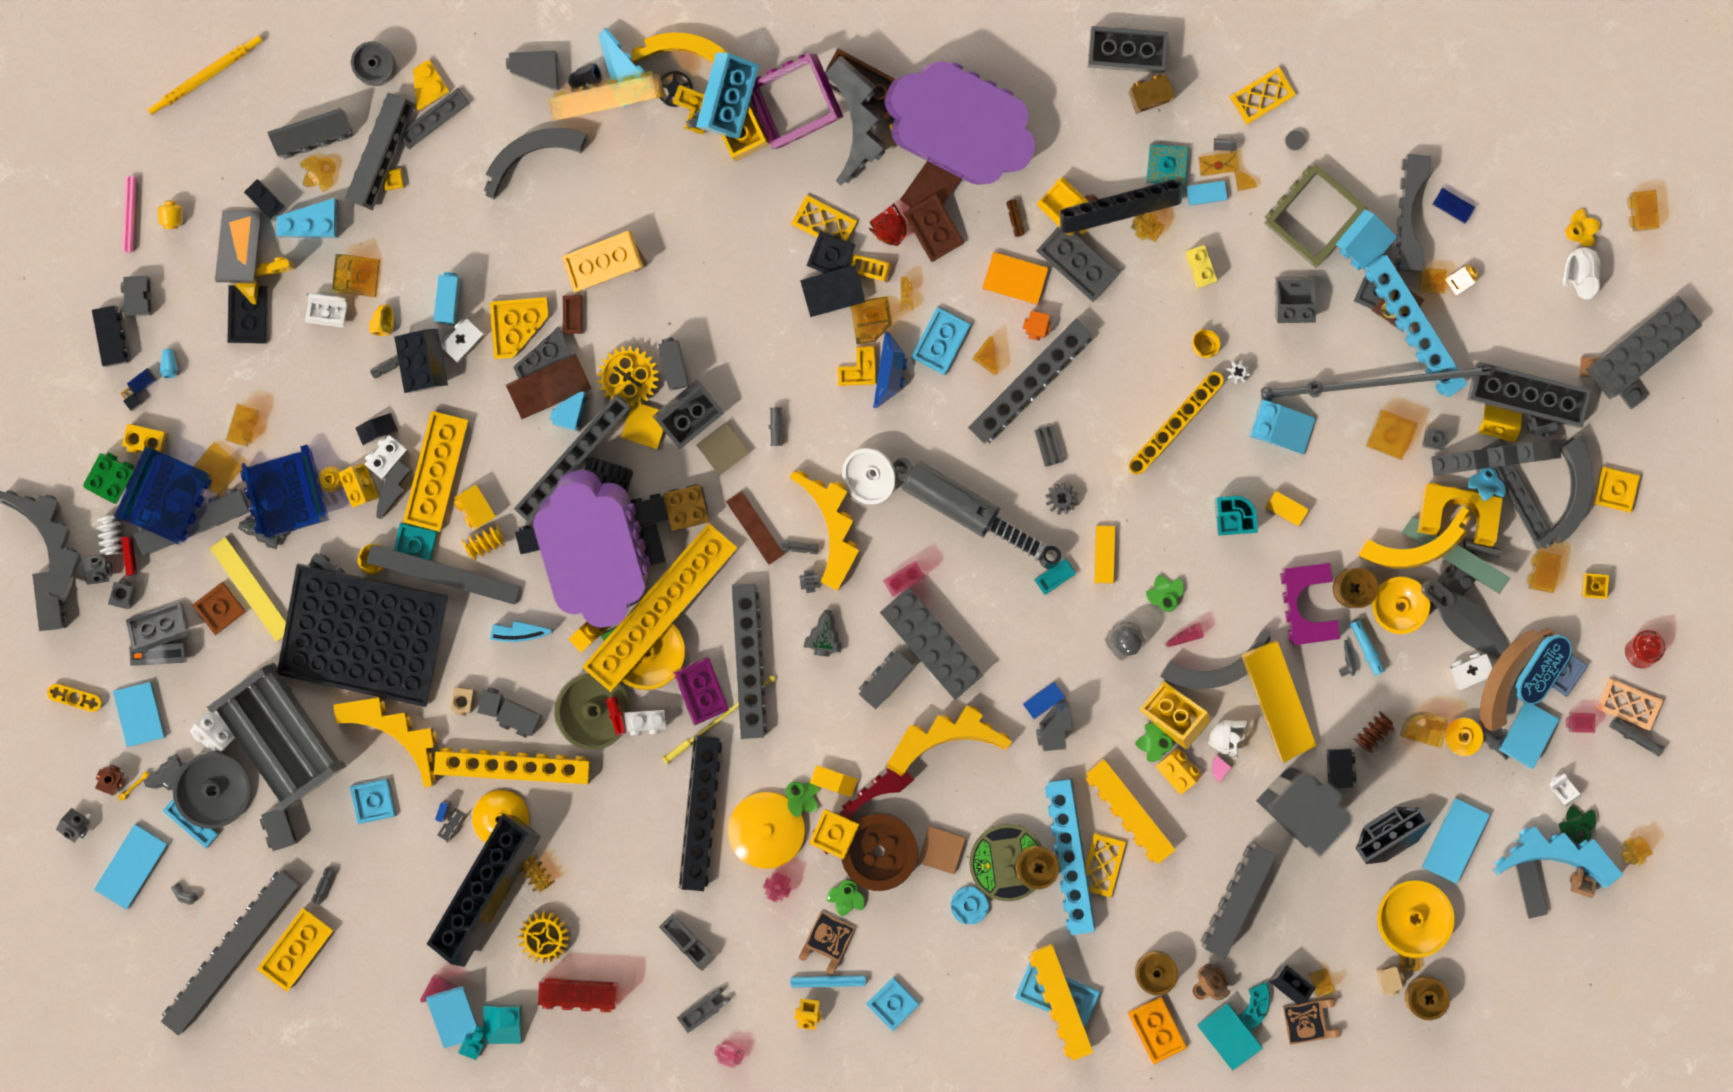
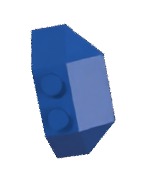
(890, 371)

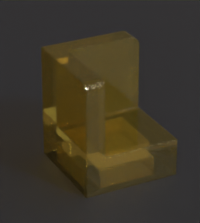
(1322, 982)

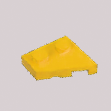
(427, 85)

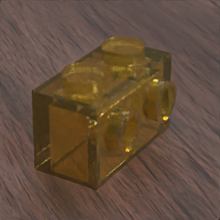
(242, 425)

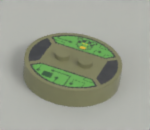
(994, 861)

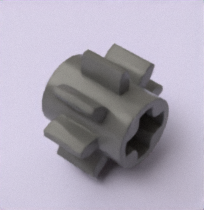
(809, 581)

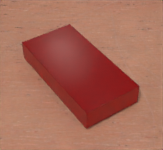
(129, 556)

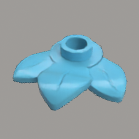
(1487, 485)

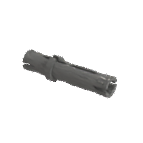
(1641, 739)

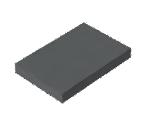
(157, 627)

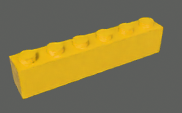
(1130, 811)
(1061, 1002)

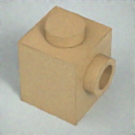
(1390, 980)

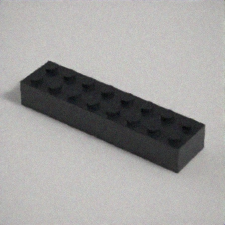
(483, 890)

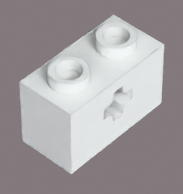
(472, 337)
(1459, 670)

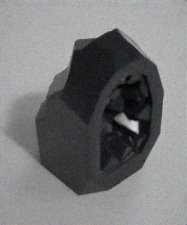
(585, 76)

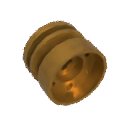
(1365, 588)

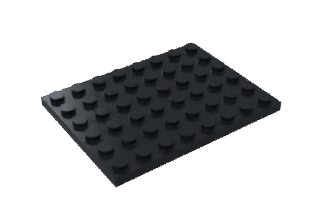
(362, 635)

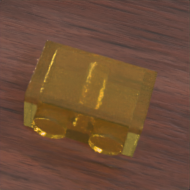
(1643, 211)
(1544, 571)

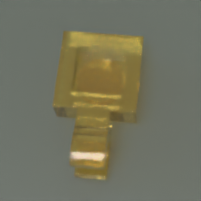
(906, 288)

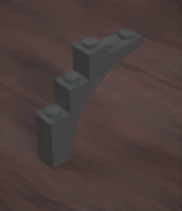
(855, 89)
(1496, 457)
(62, 561)

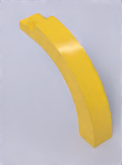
(677, 42)
(1421, 555)

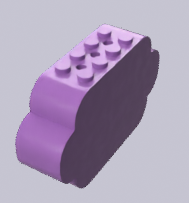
(960, 122)
(592, 548)

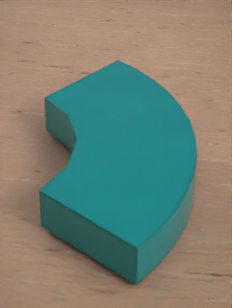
(1257, 1006)

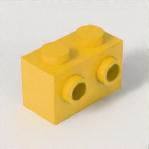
(474, 507)

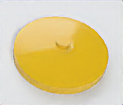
(659, 662)
(765, 830)
(1415, 919)

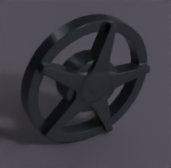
(672, 86)

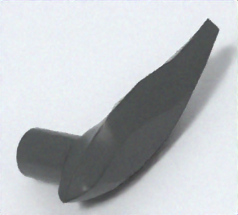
(1350, 669)

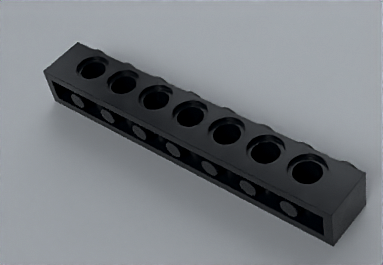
(694, 803)

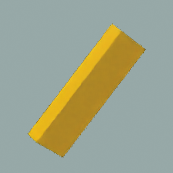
(1104, 554)

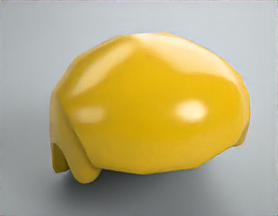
(1206, 344)
(367, 568)

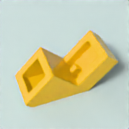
(249, 290)
(833, 781)

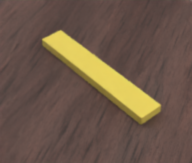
(250, 588)

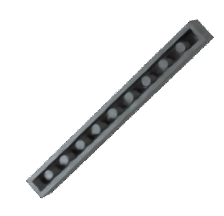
(230, 952)

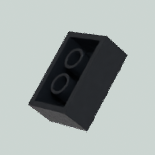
(421, 360)

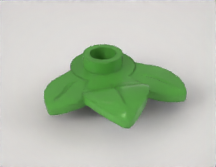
(1163, 590)
(1152, 742)
(803, 800)
(846, 900)

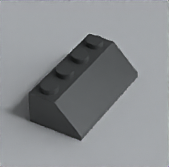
(310, 133)

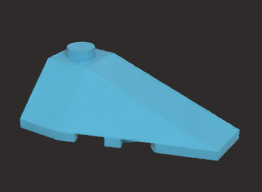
(617, 62)

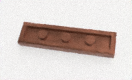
(755, 527)

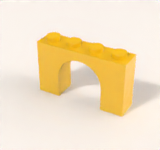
(1438, 497)

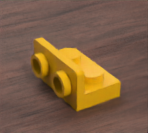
(358, 485)

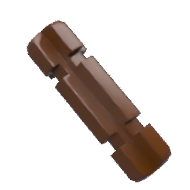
(1015, 218)

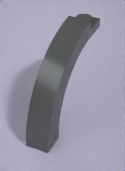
(530, 142)
(1580, 493)
(1214, 678)

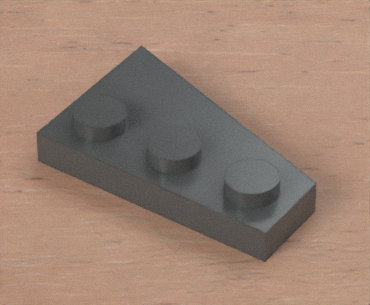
(547, 352)

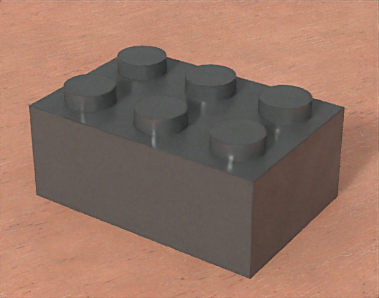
(688, 414)

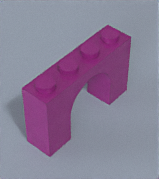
(1295, 581)

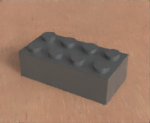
(1127, 49)

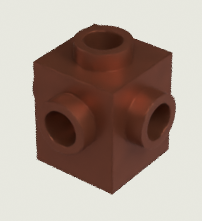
(104, 783)

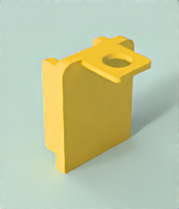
(1060, 197)

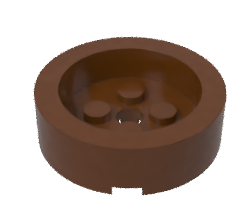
(886, 870)

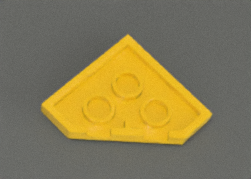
(515, 323)

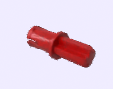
(616, 715)

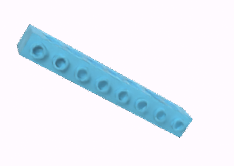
(1415, 314)
(1065, 788)

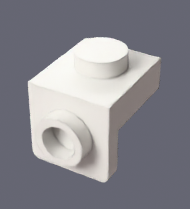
(1564, 789)

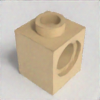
(468, 694)

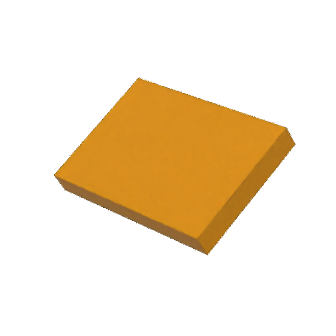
(1015, 278)
(1157, 1030)

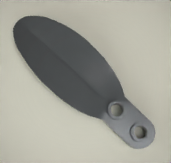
(1466, 619)

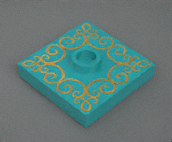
(1166, 164)

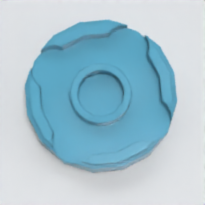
(969, 905)

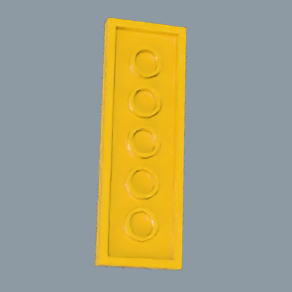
(435, 471)

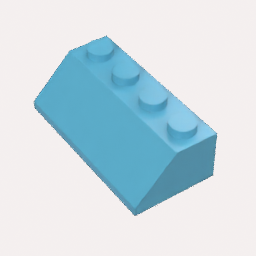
(727, 95)

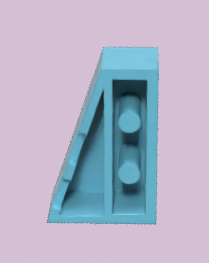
(310, 222)

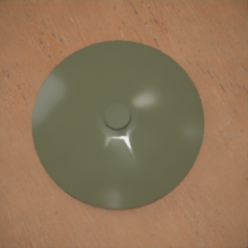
(584, 714)

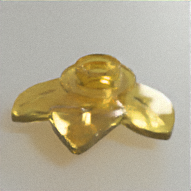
(315, 173)

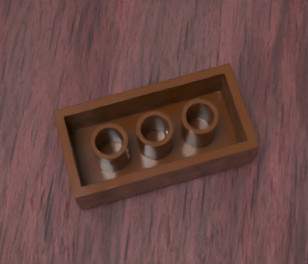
(878, 78)

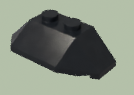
(1391, 834)

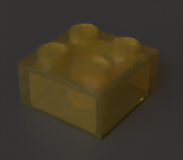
(1433, 281)

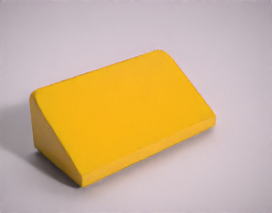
(1286, 508)

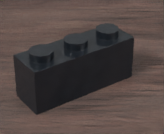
(110, 336)

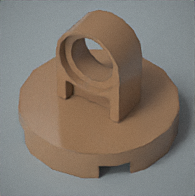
(1212, 982)

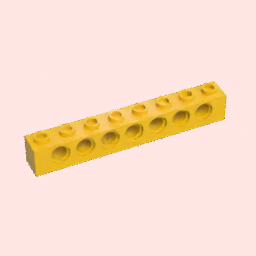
(443, 766)

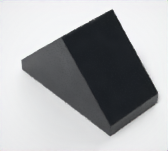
(376, 428)

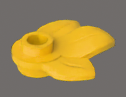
(1585, 228)

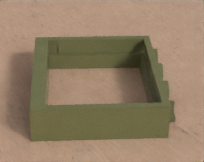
(1285, 200)

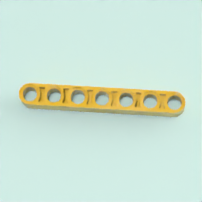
(1179, 414)

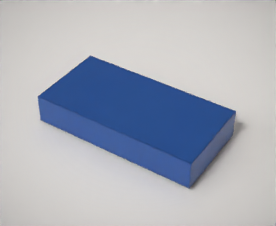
(1043, 700)

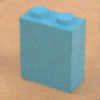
(1365, 240)
(447, 299)

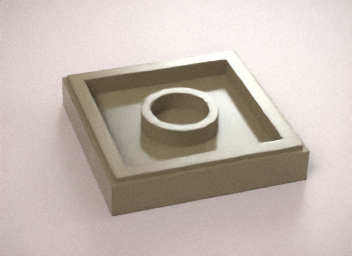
(722, 448)

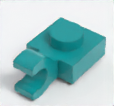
(472, 1044)

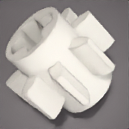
(1232, 370)

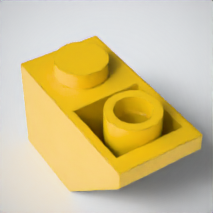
(586, 636)

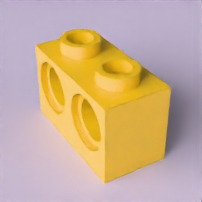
(145, 436)

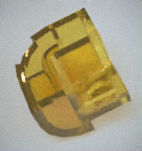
(1425, 728)

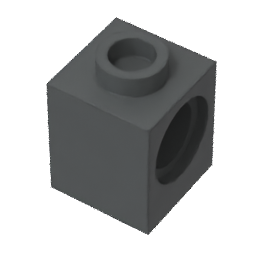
(1434, 439)
(115, 600)
(490, 702)

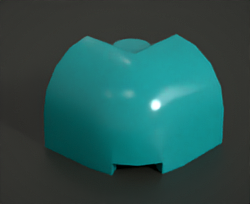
(1235, 516)

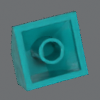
(502, 1024)

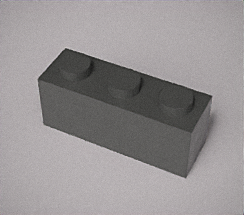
(49, 609)
(885, 679)

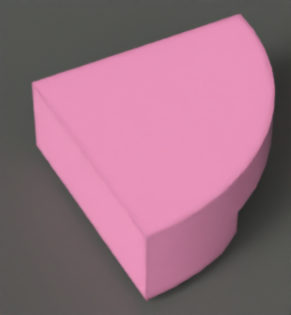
(1220, 768)

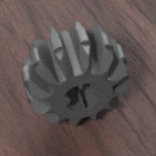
(1054, 498)

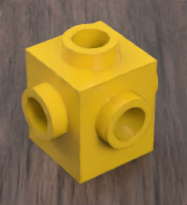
(808, 1014)

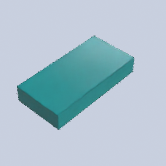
(1055, 577)

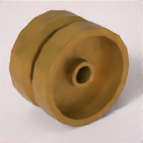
(1039, 878)
(1156, 984)
(1437, 1003)

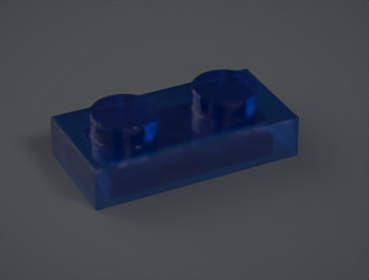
(1453, 205)

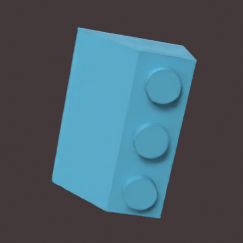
(570, 412)

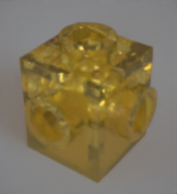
(1147, 227)
(1642, 850)

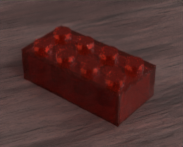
(578, 993)

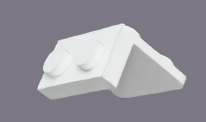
(212, 732)

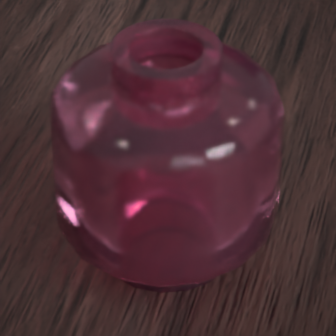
(729, 1054)

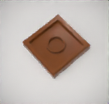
(219, 608)

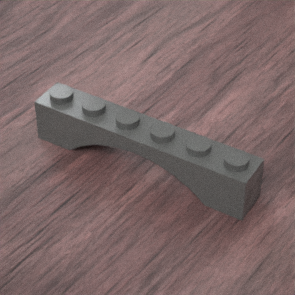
(1410, 254)

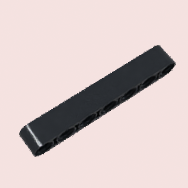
(1121, 206)

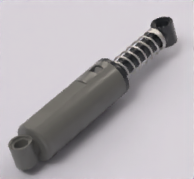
(968, 509)

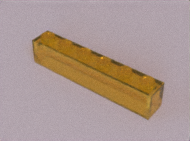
(605, 97)

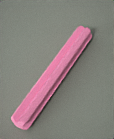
(129, 214)

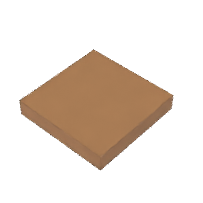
(941, 850)

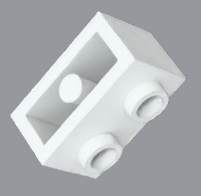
(385, 456)
(643, 721)

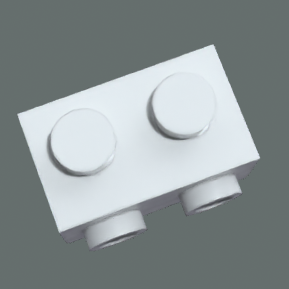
(326, 310)

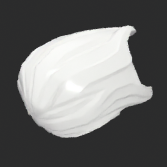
(1583, 271)

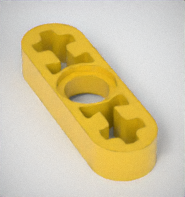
(62, 688)

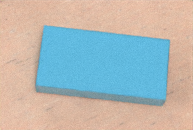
(1206, 193)

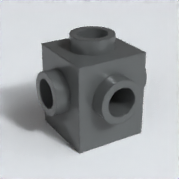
(96, 569)
(73, 825)

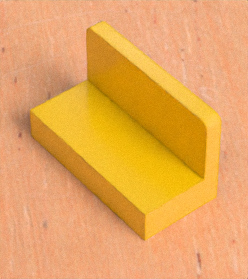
(1500, 423)

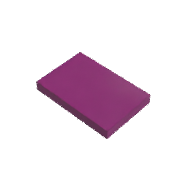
(701, 691)

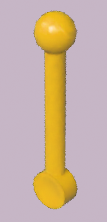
(122, 796)

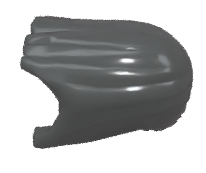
(1125, 639)

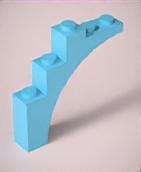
(1561, 849)

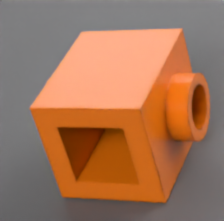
(1037, 325)

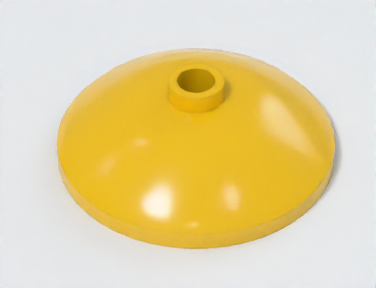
(1387, 602)
(494, 805)

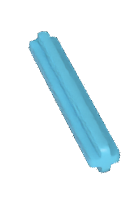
(828, 981)

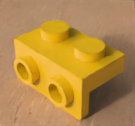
(1179, 771)

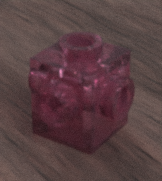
(777, 879)

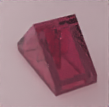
(436, 985)

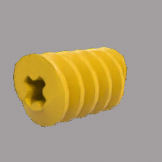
(484, 542)

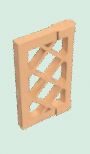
(1615, 712)

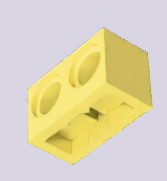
(1201, 266)

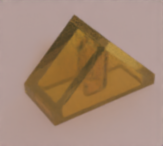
(986, 356)

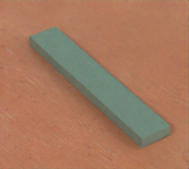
(1462, 559)

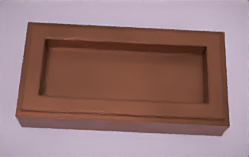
(572, 314)

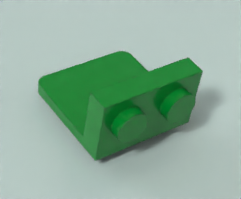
(109, 477)

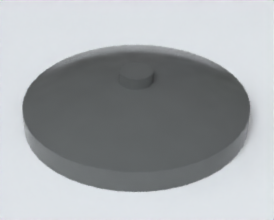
(211, 790)

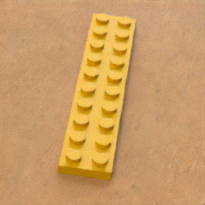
(659, 607)

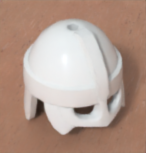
(1228, 736)

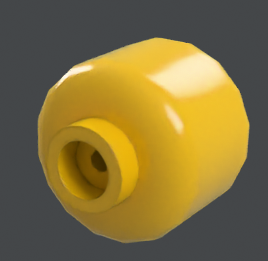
(170, 215)

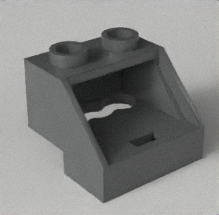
(1289, 291)
(1053, 727)

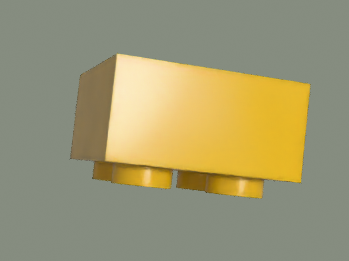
(1595, 586)

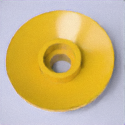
(1455, 738)

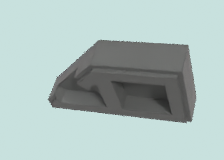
(1471, 546)

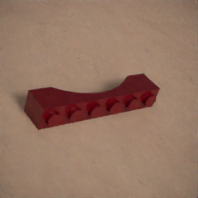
(888, 783)

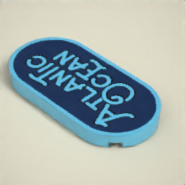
(1543, 669)

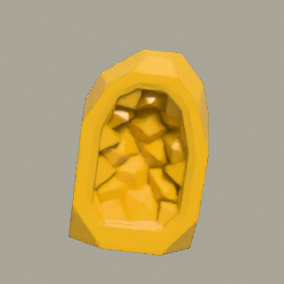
(382, 321)

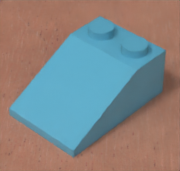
(1282, 426)

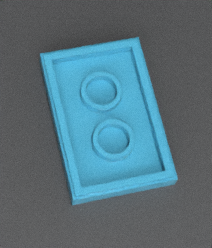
(941, 341)
(138, 714)
(1528, 735)
(452, 1015)

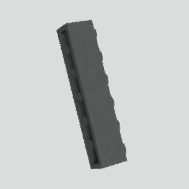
(380, 151)
(208, 516)

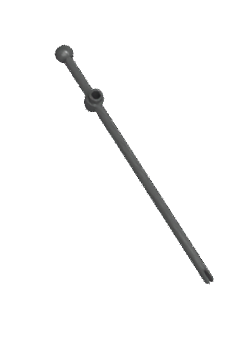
(1268, 394)

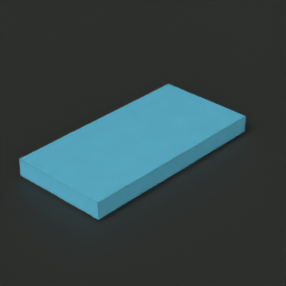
(1455, 840)
(130, 866)
(1083, 996)

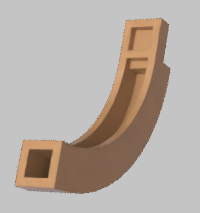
(1503, 675)

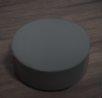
(1294, 140)

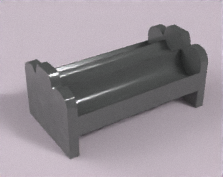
(277, 736)
(1306, 809)

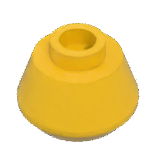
(335, 480)

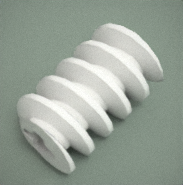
(109, 535)

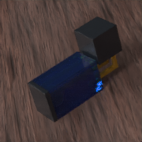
(138, 385)

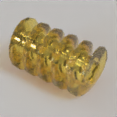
(536, 874)

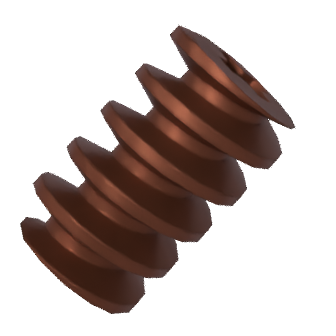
(1375, 732)

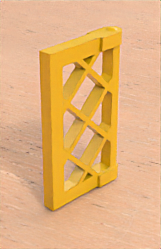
(1247, 89)
(838, 215)
(1117, 859)

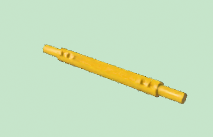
(204, 75)

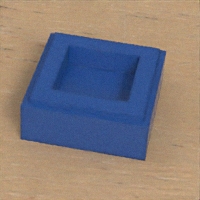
(442, 811)

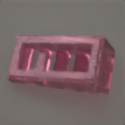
(1190, 634)

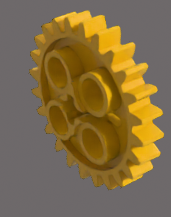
(638, 362)

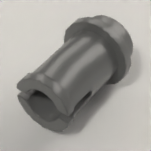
(1225, 144)

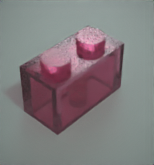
(904, 578)

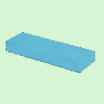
(202, 835)

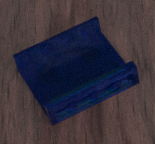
(284, 494)
(163, 495)

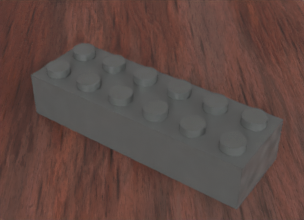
(1643, 347)
(1530, 395)
(931, 643)
(1238, 900)

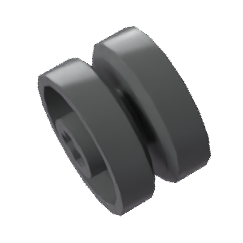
(366, 54)

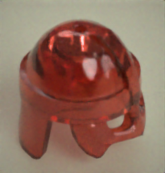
(889, 226)
(1641, 651)

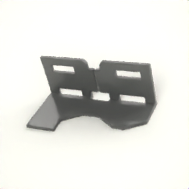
(449, 828)

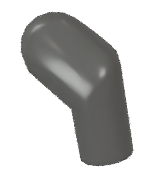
(184, 897)

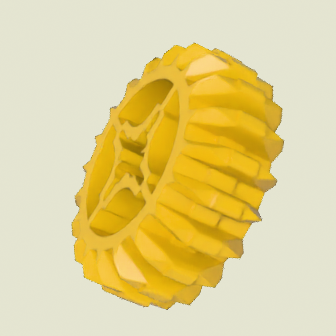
(535, 934)

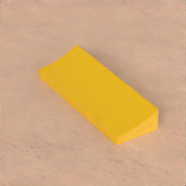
(1278, 701)

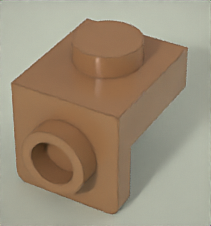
(1583, 883)

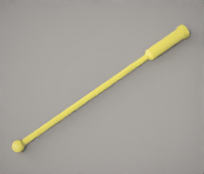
(687, 743)

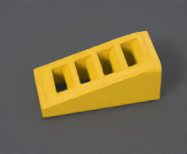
(886, 271)

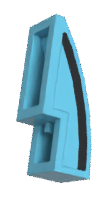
(518, 632)

